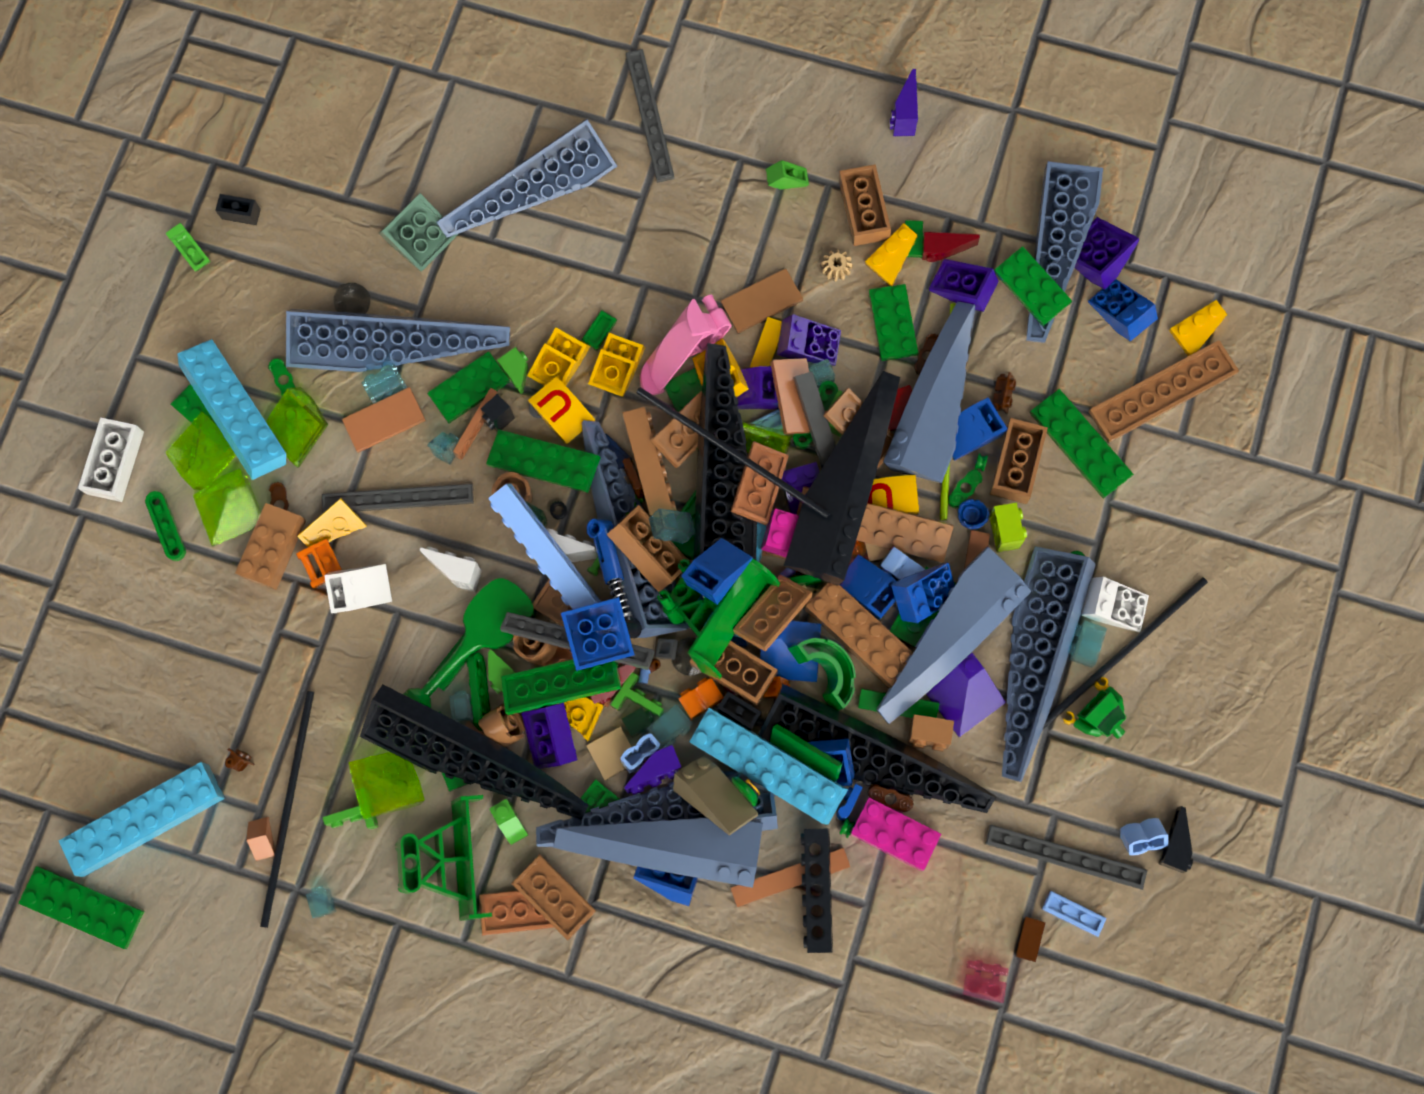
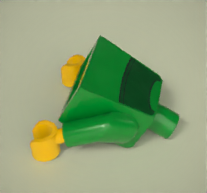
(1102, 714)

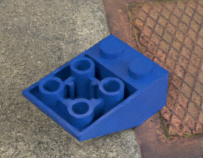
(1124, 309)
(977, 427)
(716, 570)
(869, 586)
(923, 592)
(841, 752)

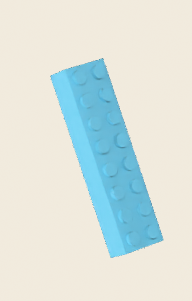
(232, 409)
(768, 766)
(141, 819)

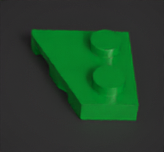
(598, 796)

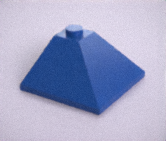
(597, 634)
(781, 658)
(670, 885)

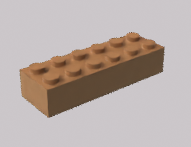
(648, 460)
(859, 632)

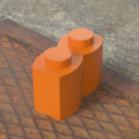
(701, 698)

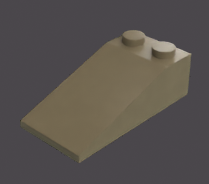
(713, 795)

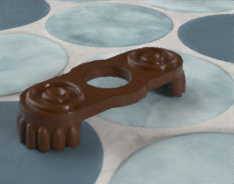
(929, 343)
(278, 492)
(903, 802)

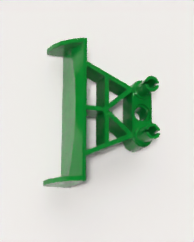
(718, 631)
(409, 846)

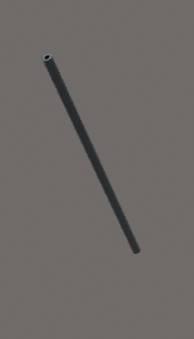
(733, 452)
(1125, 650)
(287, 810)

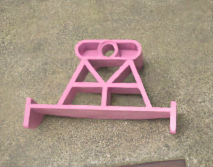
(684, 339)

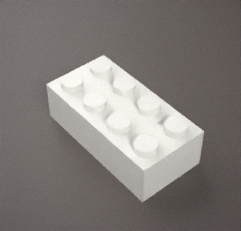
(111, 459)

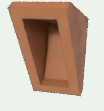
(260, 838)

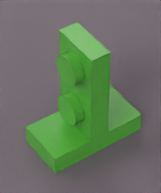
(188, 247)
(636, 696)
(352, 814)

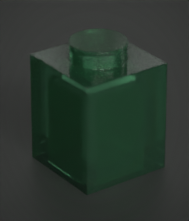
(637, 722)

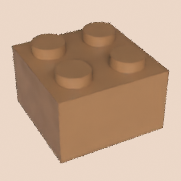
(930, 732)

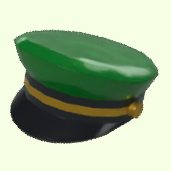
(748, 788)

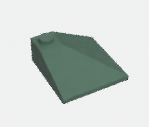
(416, 233)

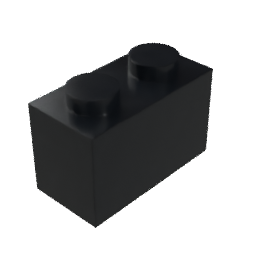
(238, 209)
(497, 413)
(739, 711)

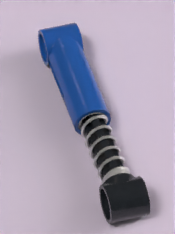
(612, 569)

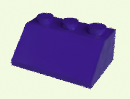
(549, 736)

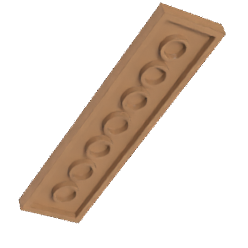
(1163, 391)
(903, 531)

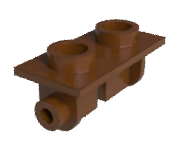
(1006, 385)
(238, 760)

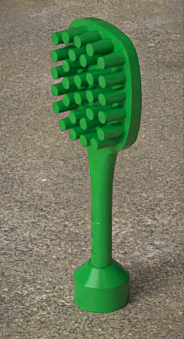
(482, 630)

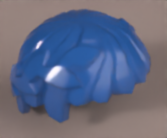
(973, 514)

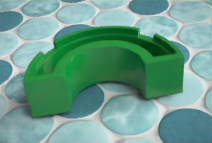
(836, 664)

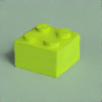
(1007, 527)

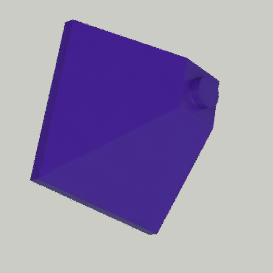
(1104, 252)
(966, 695)

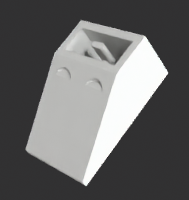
(574, 549)
(461, 572)
(358, 588)
(1115, 604)

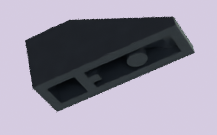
(1179, 849)

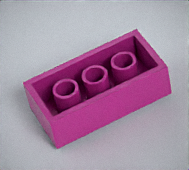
(779, 532)
(895, 834)

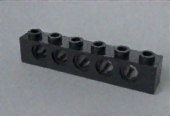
(824, 943)

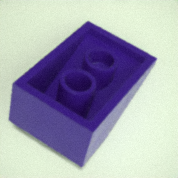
(905, 114)
(965, 283)
(798, 478)

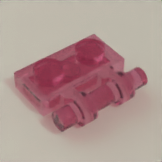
(985, 988)

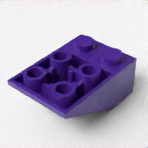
(808, 339)
(761, 389)
(659, 766)

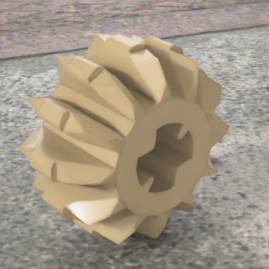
(837, 258)

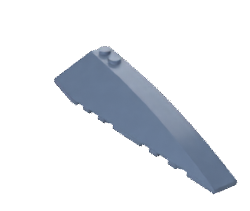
(555, 170)
(1065, 215)
(930, 419)
(974, 608)
(671, 846)

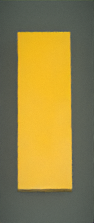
(767, 344)

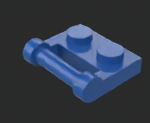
(851, 798)

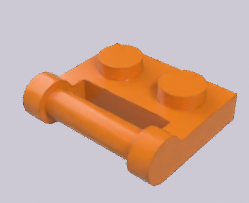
(325, 559)

